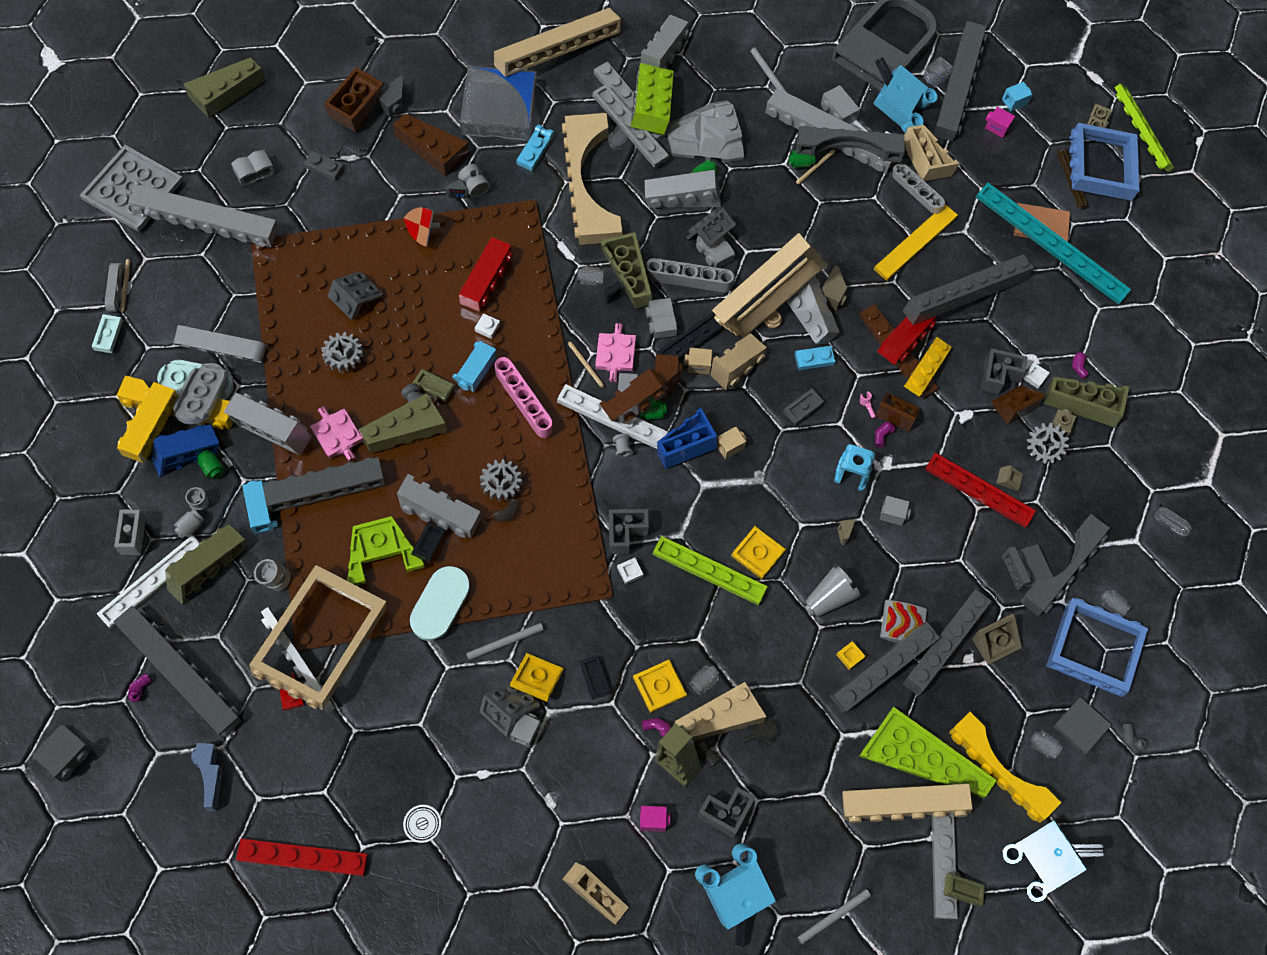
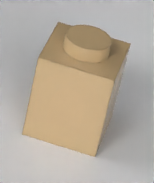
(698, 361)
(731, 442)

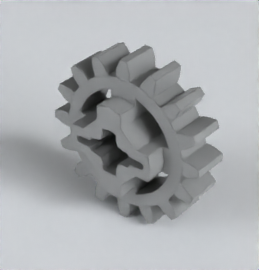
(333, 355)
(1055, 443)
(509, 483)

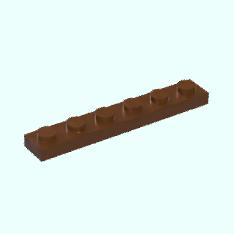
(881, 330)

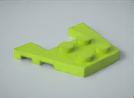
(377, 541)

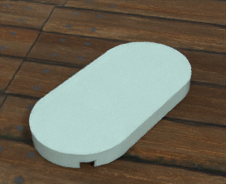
(177, 371)
(439, 603)

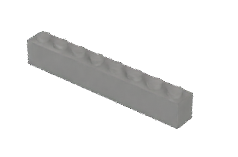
(799, 113)
(203, 216)

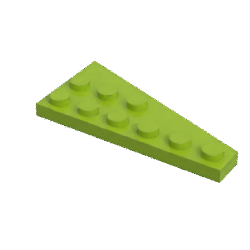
(914, 750)

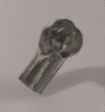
(507, 513)

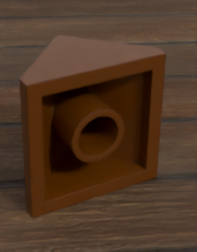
(1017, 403)
(897, 411)

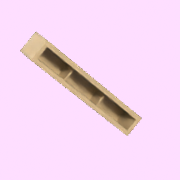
(906, 802)

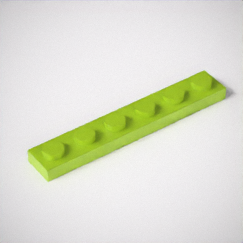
(1146, 134)
(709, 570)

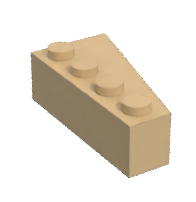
(723, 714)

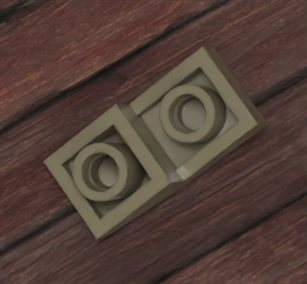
(1099, 116)

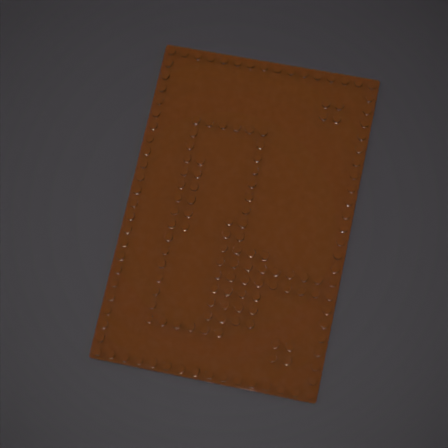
(519, 566)

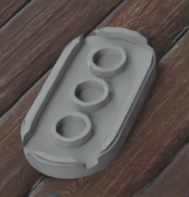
(200, 393)

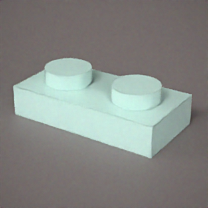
(107, 333)

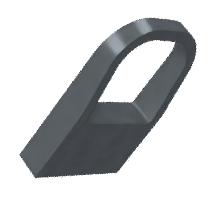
(862, 48)

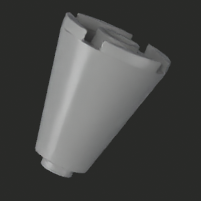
(831, 593)

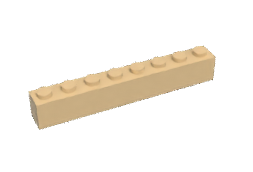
(556, 42)

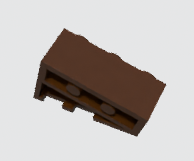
(635, 398)

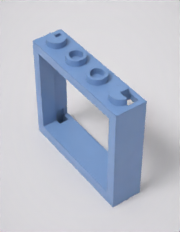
(1100, 186)
(1087, 674)

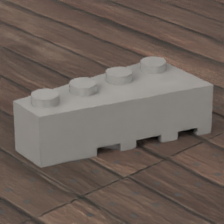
(665, 43)
(683, 190)
(813, 312)
(438, 508)

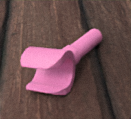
(866, 402)

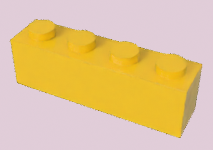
(147, 422)

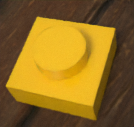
(850, 655)

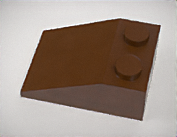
(354, 99)

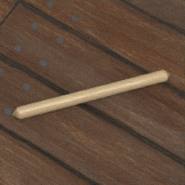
(811, 170)
(125, 285)
(587, 366)

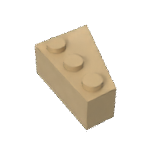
(927, 155)
(737, 361)

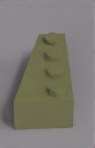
(224, 86)
(627, 263)
(1088, 400)
(407, 423)
(203, 562)
(678, 755)

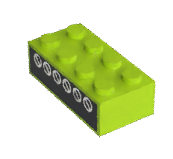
(652, 98)

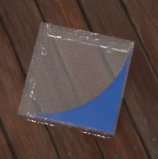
(498, 103)

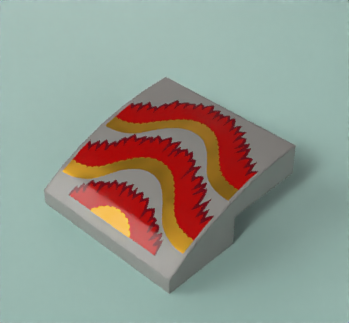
(900, 619)

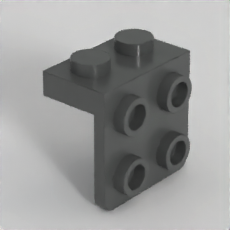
(352, 292)
(61, 753)

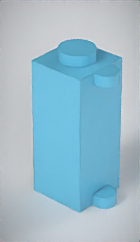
(475, 366)
(258, 513)

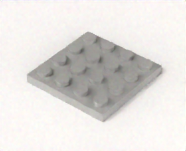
(116, 182)

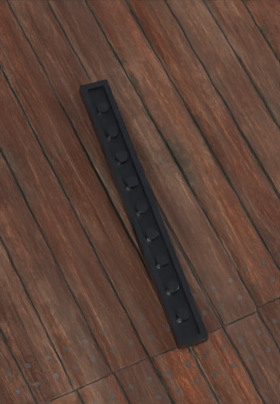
(708, 327)

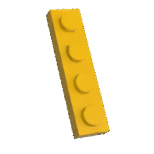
(927, 366)

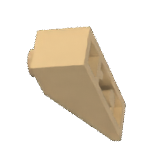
(595, 892)

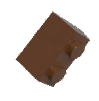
(669, 370)

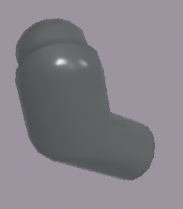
(1133, 742)

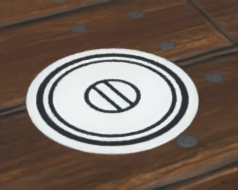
(422, 823)

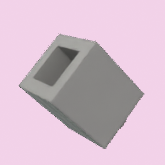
(895, 510)
(525, 729)

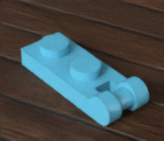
(535, 147)

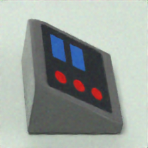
(456, 190)

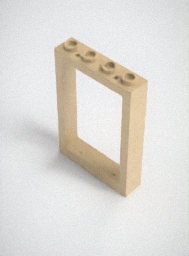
(763, 278)
(294, 687)

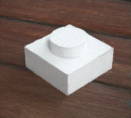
(487, 326)
(1035, 375)
(630, 571)

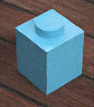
(1017, 96)

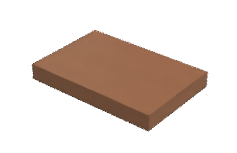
(1054, 219)

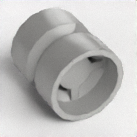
(474, 180)
(272, 575)

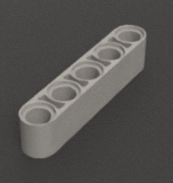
(697, 279)
(220, 343)

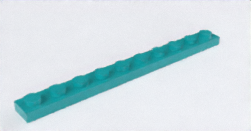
(1053, 243)

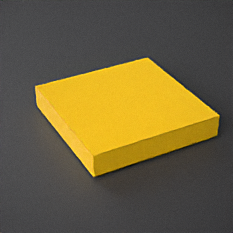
(758, 552)
(536, 677)
(659, 686)

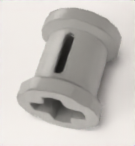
(622, 445)

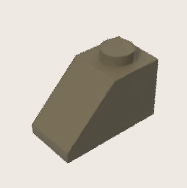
(835, 289)

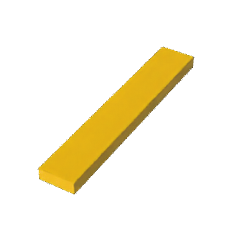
(915, 243)

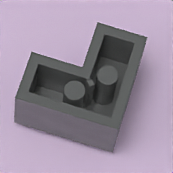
(1001, 367)
(625, 524)
(726, 817)

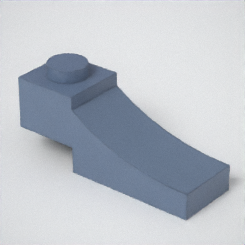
(205, 758)

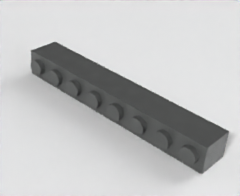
(959, 81)
(967, 289)
(177, 671)

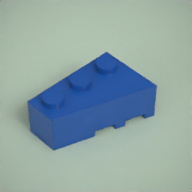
(687, 441)
(182, 447)

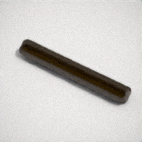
(1079, 196)

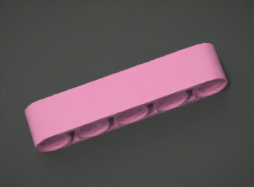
(522, 389)

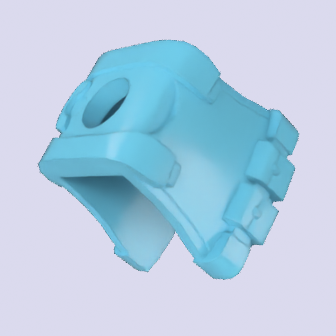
(846, 463)

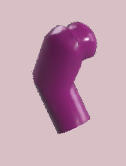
(1078, 365)
(885, 428)
(136, 687)
(656, 723)

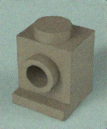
(1065, 420)

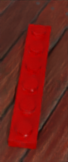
(980, 490)
(302, 857)

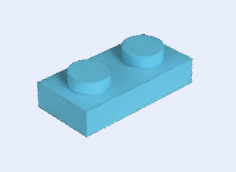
(814, 358)

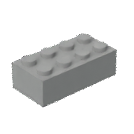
(268, 423)

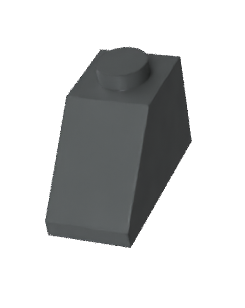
(392, 97)

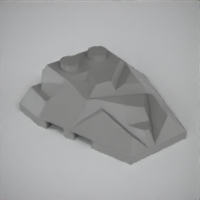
(707, 133)

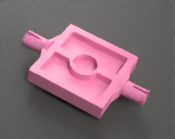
(615, 352)
(336, 433)

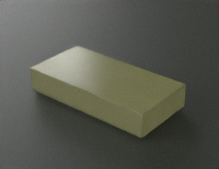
(434, 385)
(964, 890)

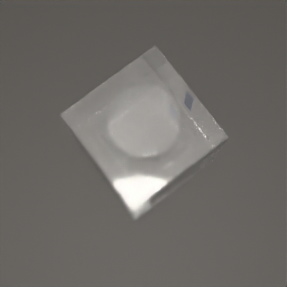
(937, 72)

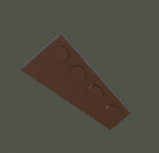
(431, 144)

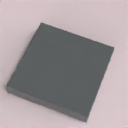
(1082, 725)

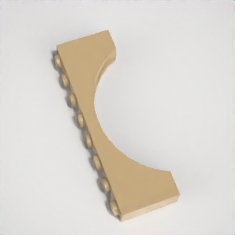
(592, 221)

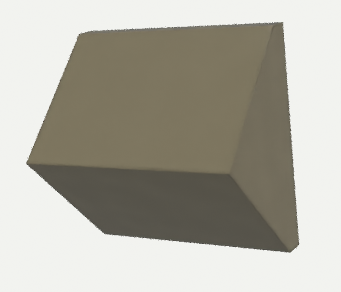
(998, 639)

